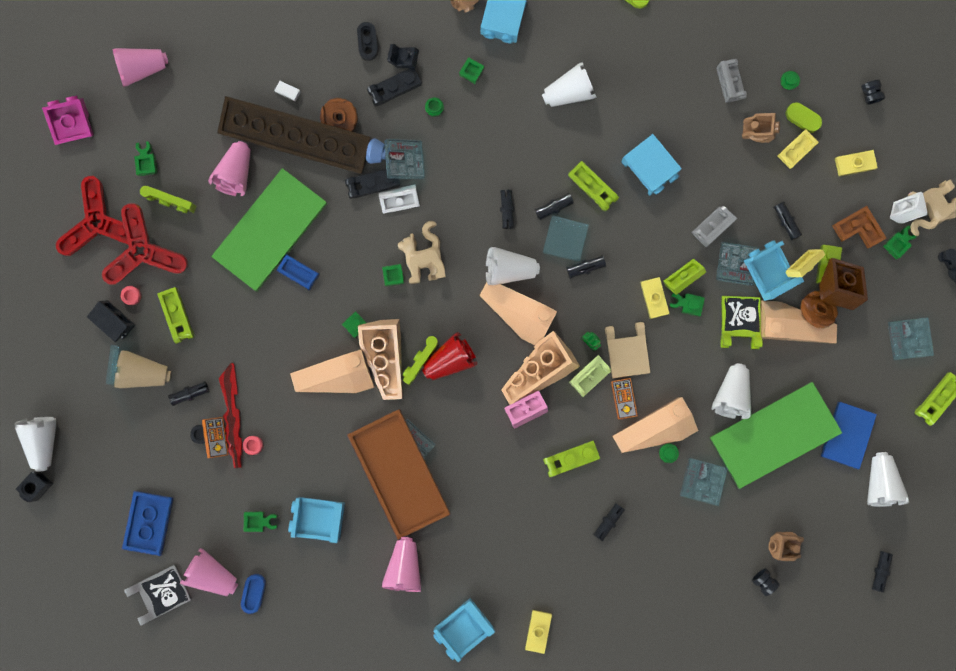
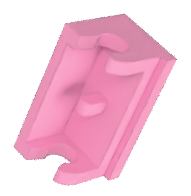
(526, 409)

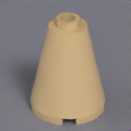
(139, 372)

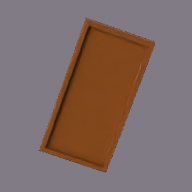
(399, 474)

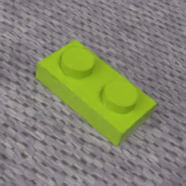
(830, 252)
(684, 276)

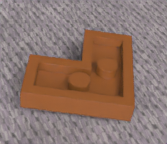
(863, 224)

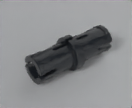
(554, 206)
(507, 209)
(787, 221)
(586, 267)
(188, 393)
(609, 522)
(882, 571)

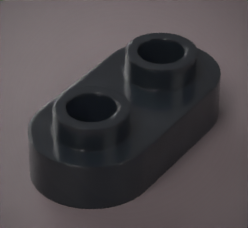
(367, 42)

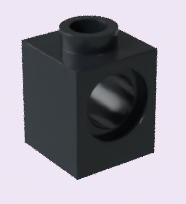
(42, 485)

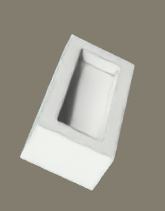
(287, 91)

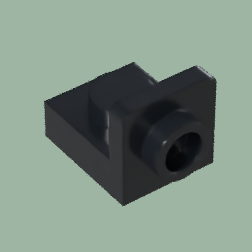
(403, 57)

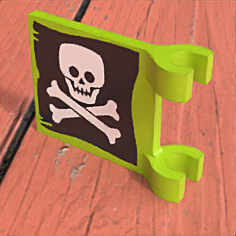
(741, 319)

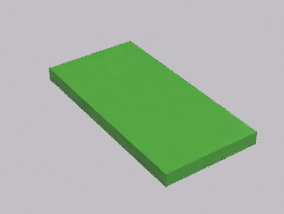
(269, 230)
(775, 435)

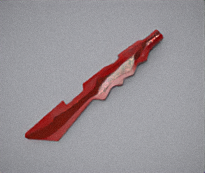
(232, 416)

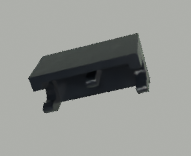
(110, 320)

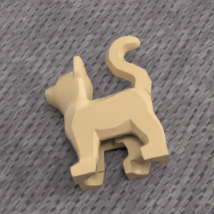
(937, 207)
(422, 259)

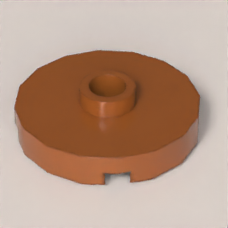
(339, 106)
(816, 312)

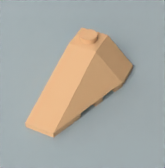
(524, 315)
(786, 322)
(382, 349)
(545, 365)
(338, 375)
(663, 426)

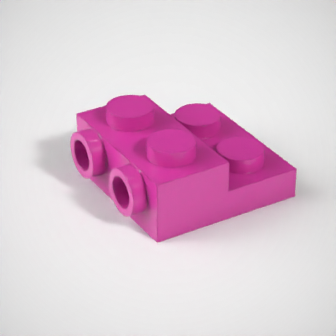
(68, 120)

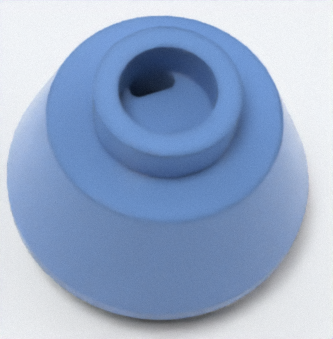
(375, 151)

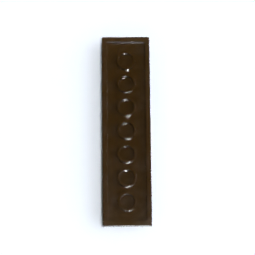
(293, 134)

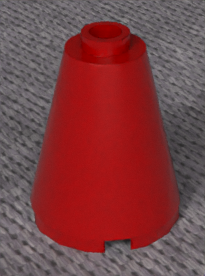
(450, 358)

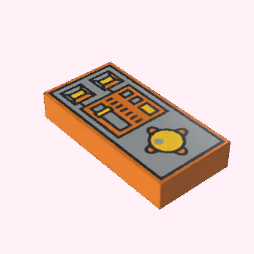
(624, 398)
(215, 437)

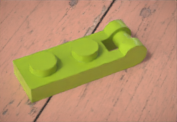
(593, 185)
(166, 199)
(175, 314)
(420, 358)
(938, 400)
(572, 458)

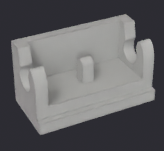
(730, 80)
(714, 225)

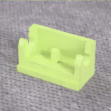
(590, 376)

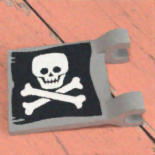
(160, 593)

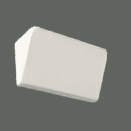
(398, 199)
(909, 208)

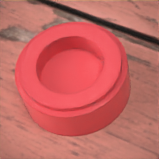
(131, 295)
(253, 445)

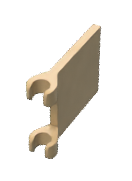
(629, 354)

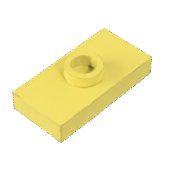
(798, 149)
(856, 163)
(805, 263)
(654, 298)
(538, 631)

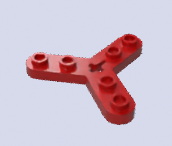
(85, 231)
(137, 236)

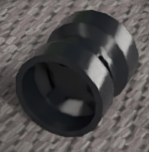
(873, 92)
(767, 584)

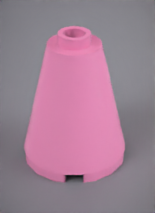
(138, 63)
(232, 171)
(403, 567)
(209, 575)

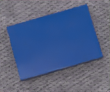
(852, 443)
(147, 523)

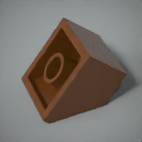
(843, 284)

